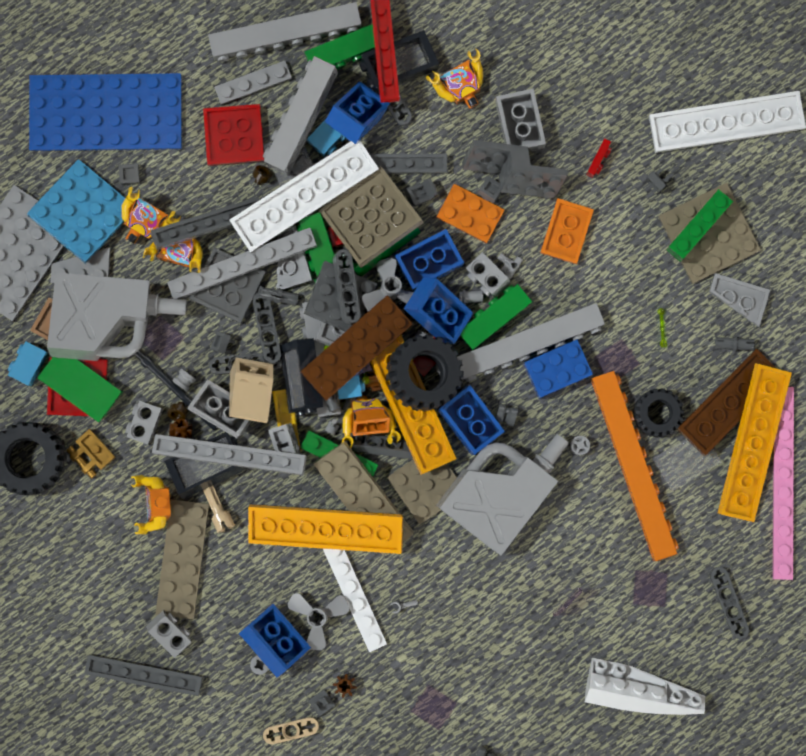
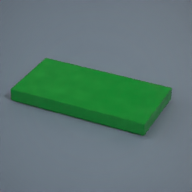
(80, 386)

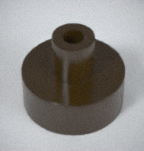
(262, 174)
(177, 411)

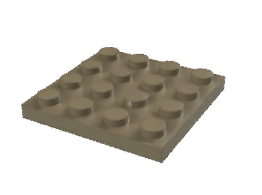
(371, 217)
(721, 246)

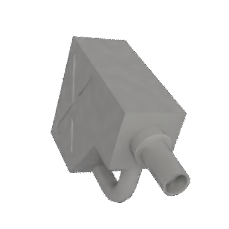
(94, 310)
(500, 504)

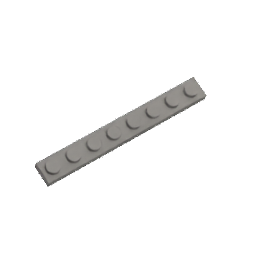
(242, 264)
(229, 454)

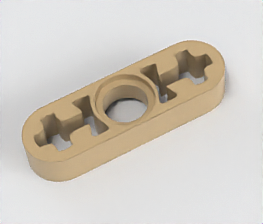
(275, 728)

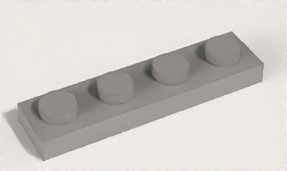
(253, 82)

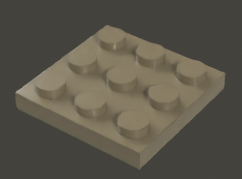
(422, 491)

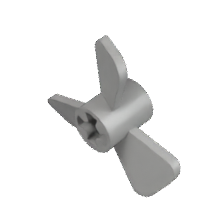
(386, 270)
(316, 637)

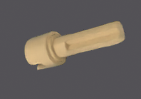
(219, 513)

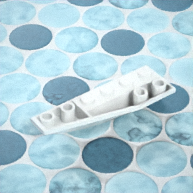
(638, 691)

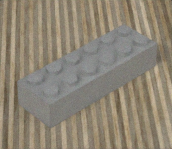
(300, 116)

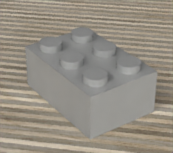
(520, 119)

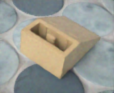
(250, 390)

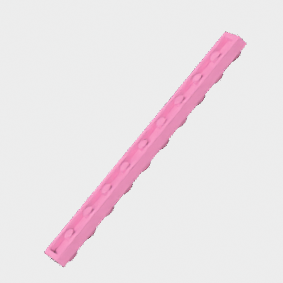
(783, 492)

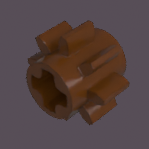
(374, 382)
(180, 429)
(349, 682)

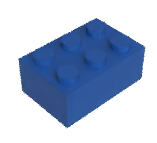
(356, 112)
(429, 259)
(438, 310)
(557, 369)
(470, 420)
(275, 640)

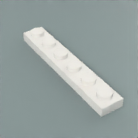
(356, 598)

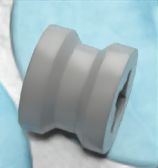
(184, 380)
(582, 445)
(258, 666)

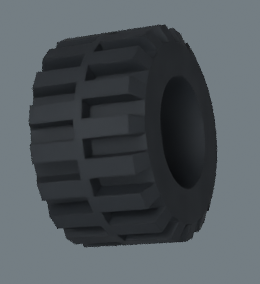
(641, 412)

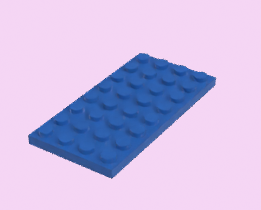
(105, 112)

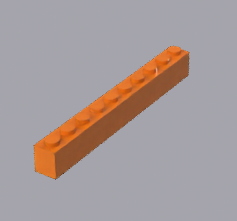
(633, 465)

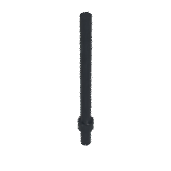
(148, 363)

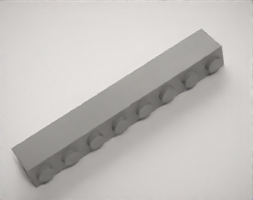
(285, 31)
(530, 341)

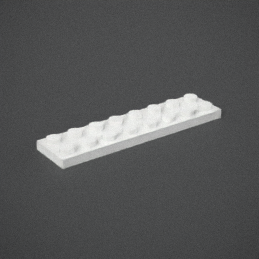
(727, 121)
(303, 195)

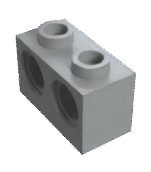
(491, 272)
(149, 424)
(284, 439)
(166, 635)

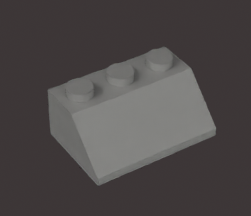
(213, 405)

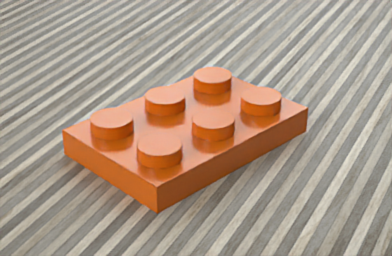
(470, 213)
(566, 231)

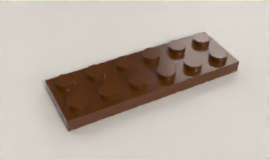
(356, 348)
(722, 407)

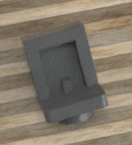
(421, 192)

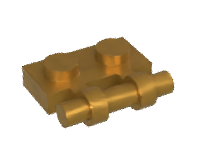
(95, 449)

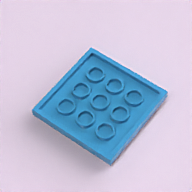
(80, 211)

